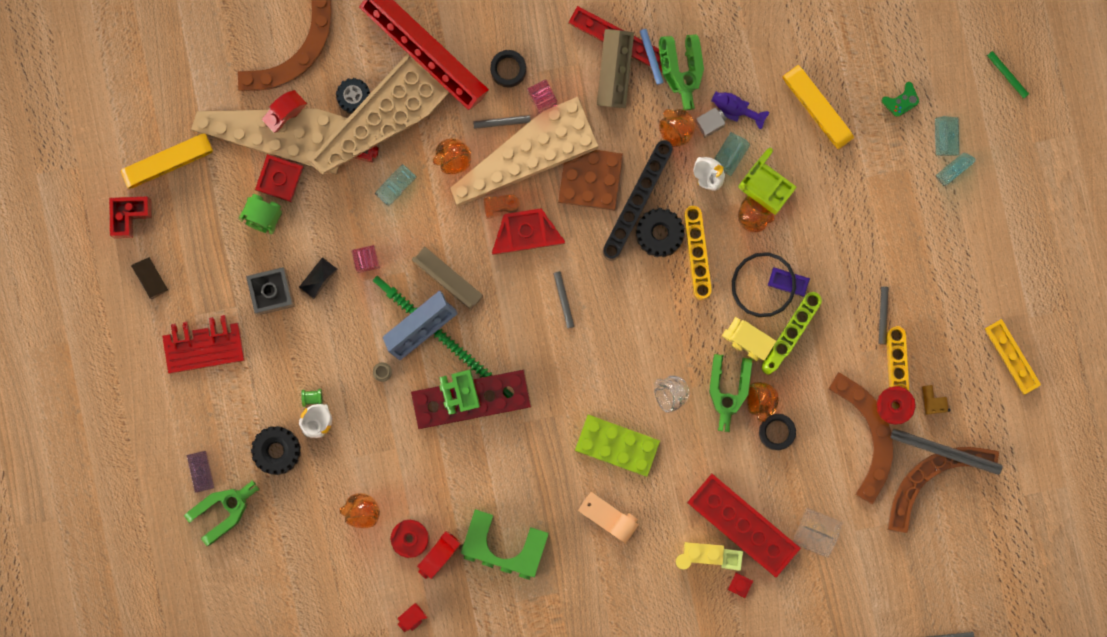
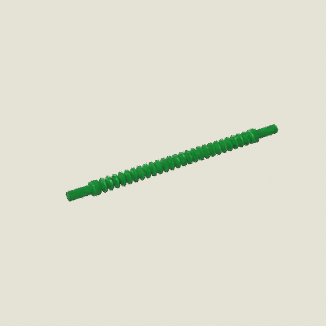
(392, 294)

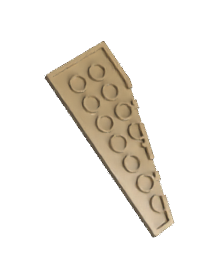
(394, 105)
(294, 141)
(540, 145)

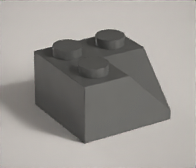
(270, 291)

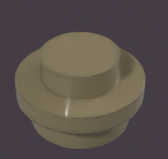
(382, 372)

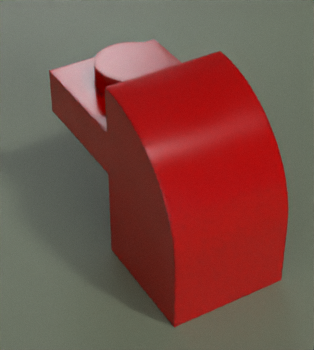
(282, 109)

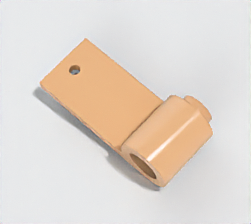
(609, 517)

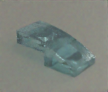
(395, 185)

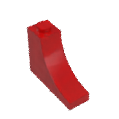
(439, 555)

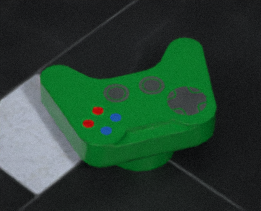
(903, 102)

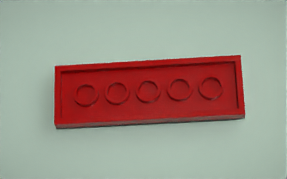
(743, 525)

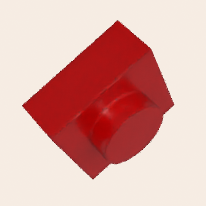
(740, 585)

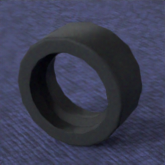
(508, 54)
(777, 446)

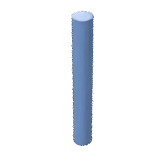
(651, 56)

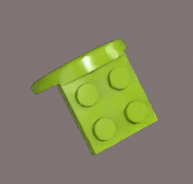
(766, 185)

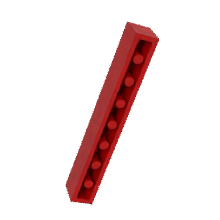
(426, 51)

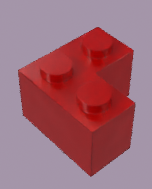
(123, 211)

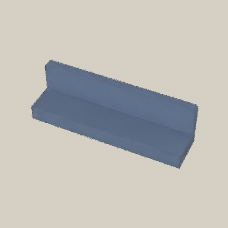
(419, 326)

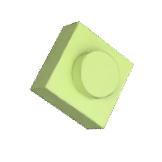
(732, 559)

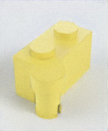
(749, 338)
(700, 554)

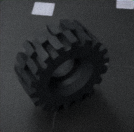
(649, 242)
(261, 454)

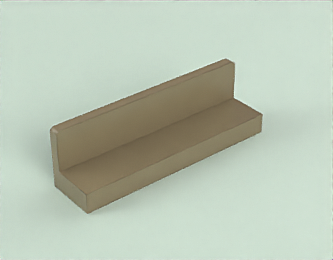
(615, 68)
(447, 278)

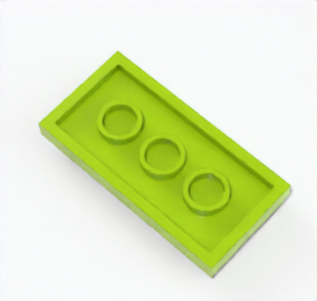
(617, 445)

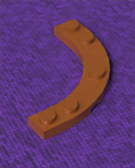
(300, 61)
(879, 431)
(919, 476)

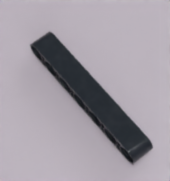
(644, 193)

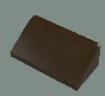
(149, 278)

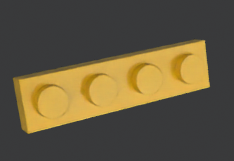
(1012, 356)

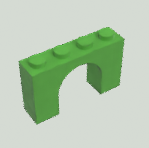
(476, 547)

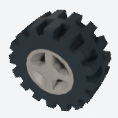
(350, 89)

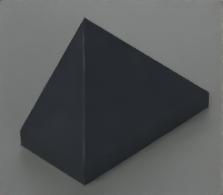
(318, 278)

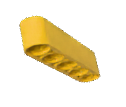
(818, 107)
(166, 161)
(692, 244)
(901, 364)

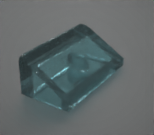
(947, 136)
(732, 152)
(955, 168)

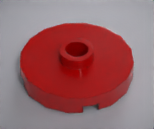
(903, 398)
(399, 536)

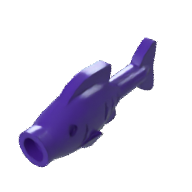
(733, 107)

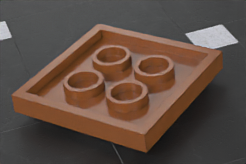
(591, 180)

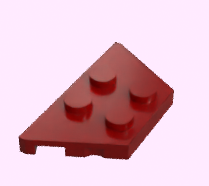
(526, 231)

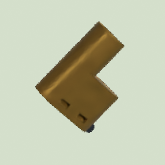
(934, 405)

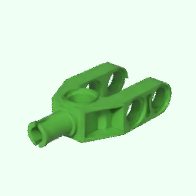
(671, 68)
(717, 397)
(235, 513)

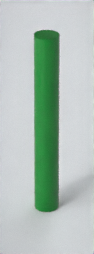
(1007, 74)

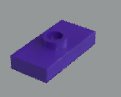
(783, 281)

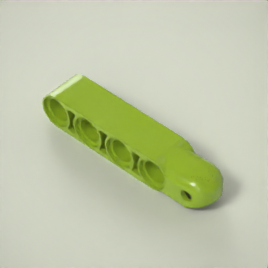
(775, 358)

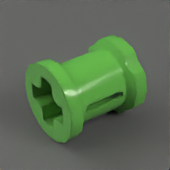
(311, 397)

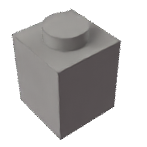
(711, 122)

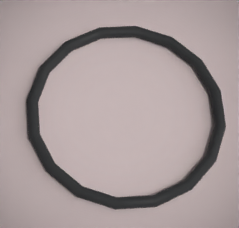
(776, 311)

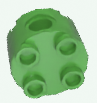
(261, 214)

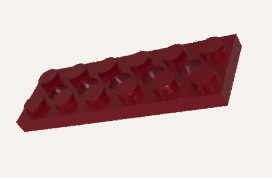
(495, 383)

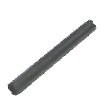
(946, 451)

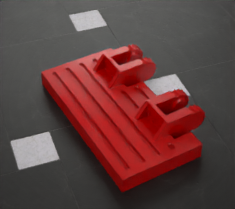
(203, 349)

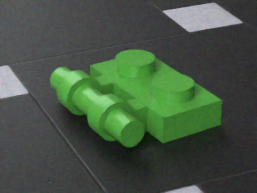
(465, 391)

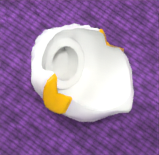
(709, 173)
(315, 421)

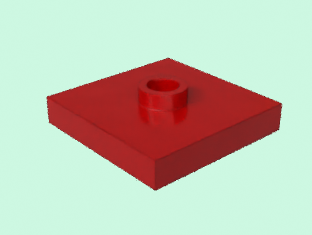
(279, 178)

